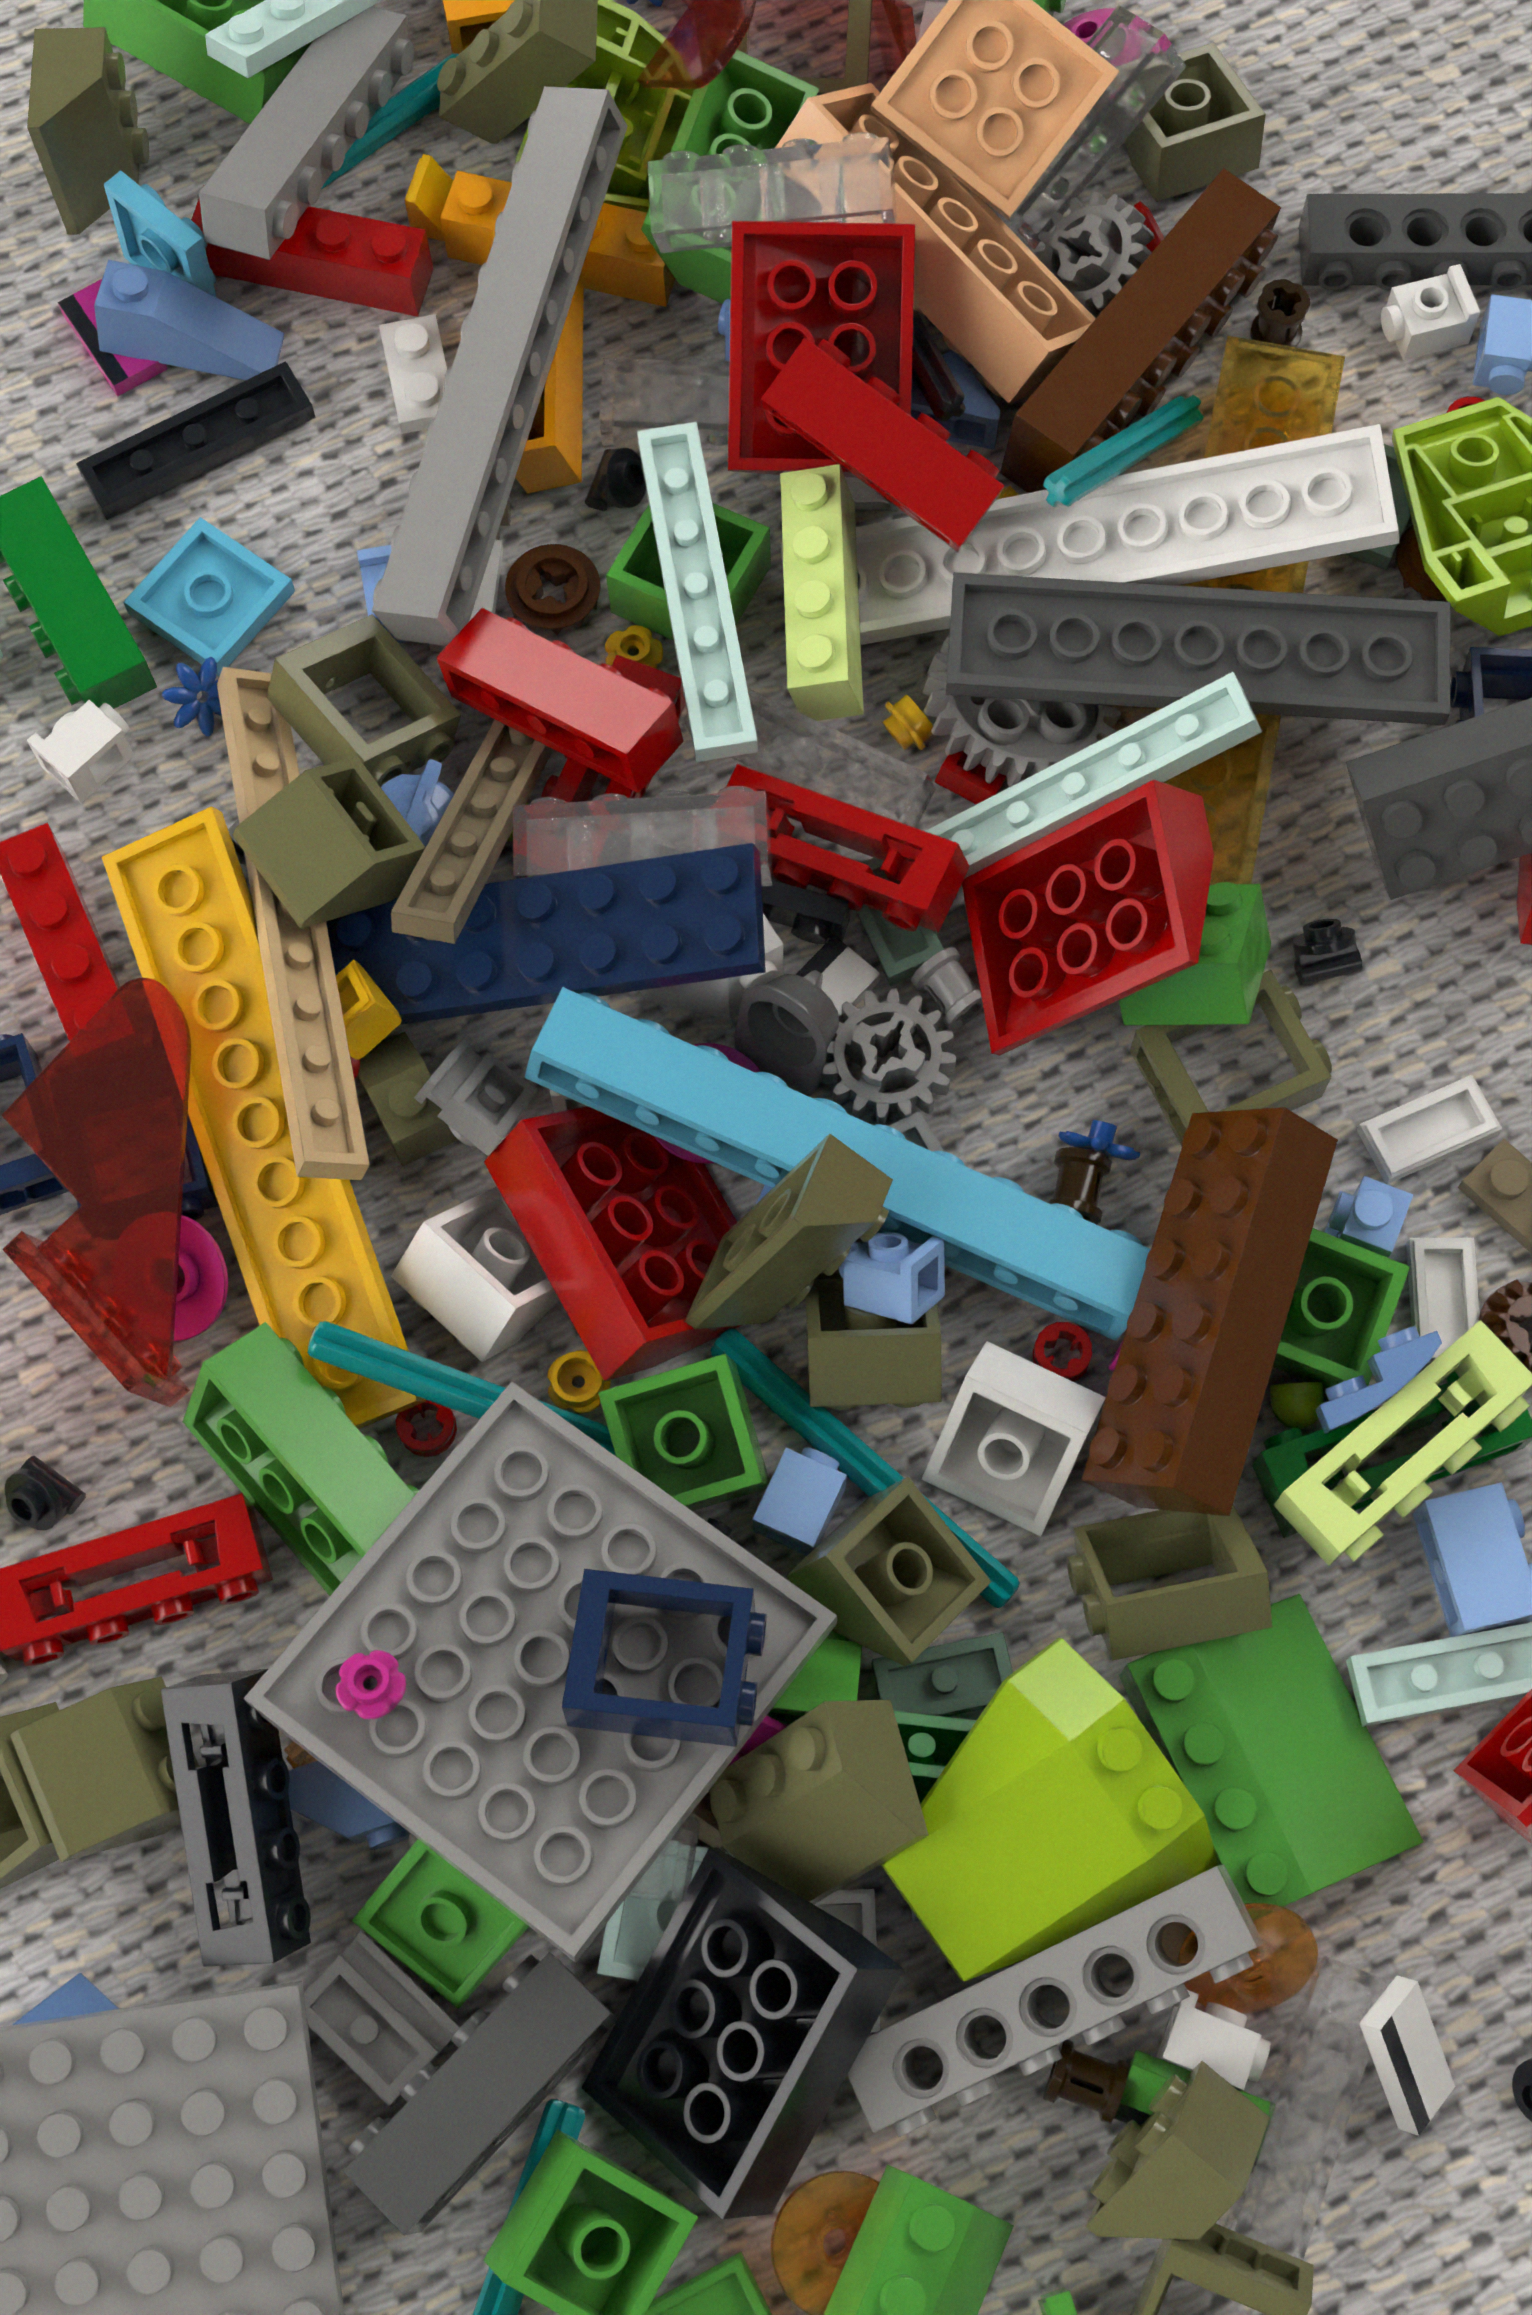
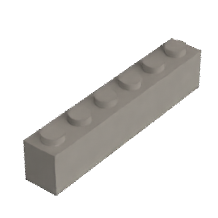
(304, 133)

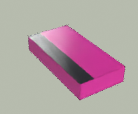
(120, 371)

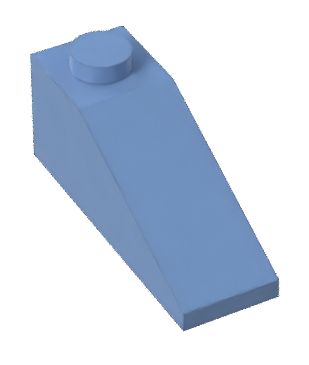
(172, 322)

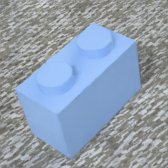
(1477, 1559)

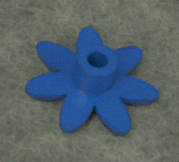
(187, 695)
(1100, 1139)

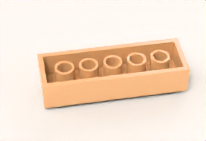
(969, 266)

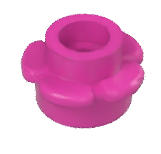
(373, 1702)

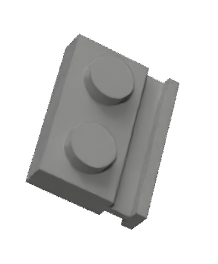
(477, 1096)
(377, 2018)

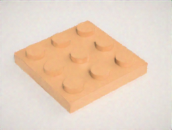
(994, 95)

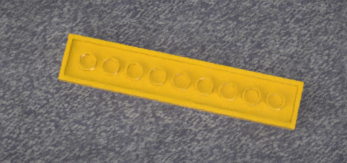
(292, 1235)

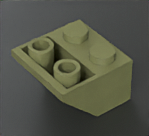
(331, 843)
(1181, 2163)

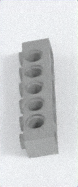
(884, 2067)

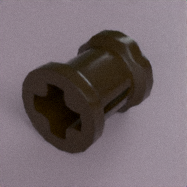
(1287, 313)
(1080, 1180)
(1087, 2081)

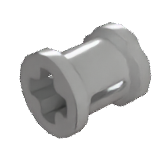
(949, 988)

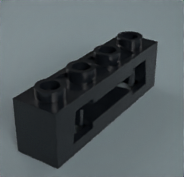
(236, 1821)

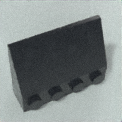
(740, 2035)

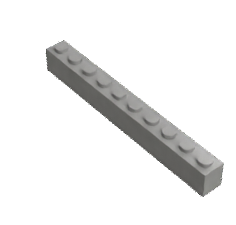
(500, 367)

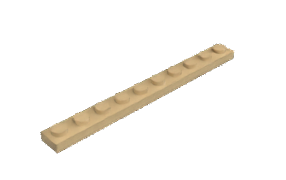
(295, 961)

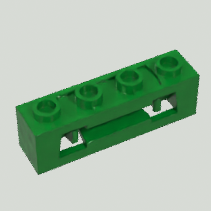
(1290, 1451)

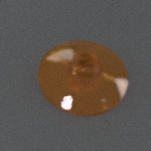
(1279, 1968)
(812, 2210)

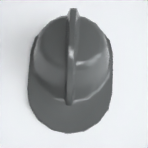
(788, 1029)

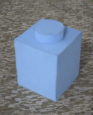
(800, 1500)

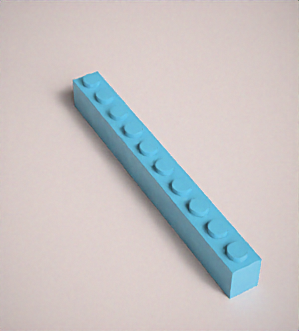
(766, 1129)

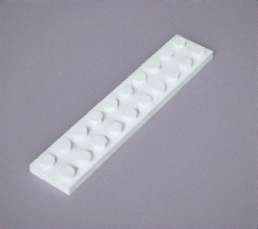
(1143, 528)

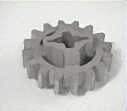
(1096, 248)
(910, 1070)

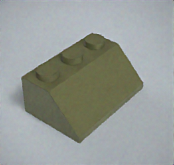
(506, 66)
(82, 120)
(792, 1237)
(821, 1799)

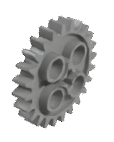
(1011, 734)

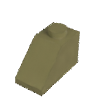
(391, 1080)

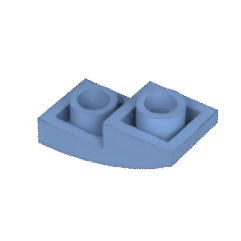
(1397, 1364)

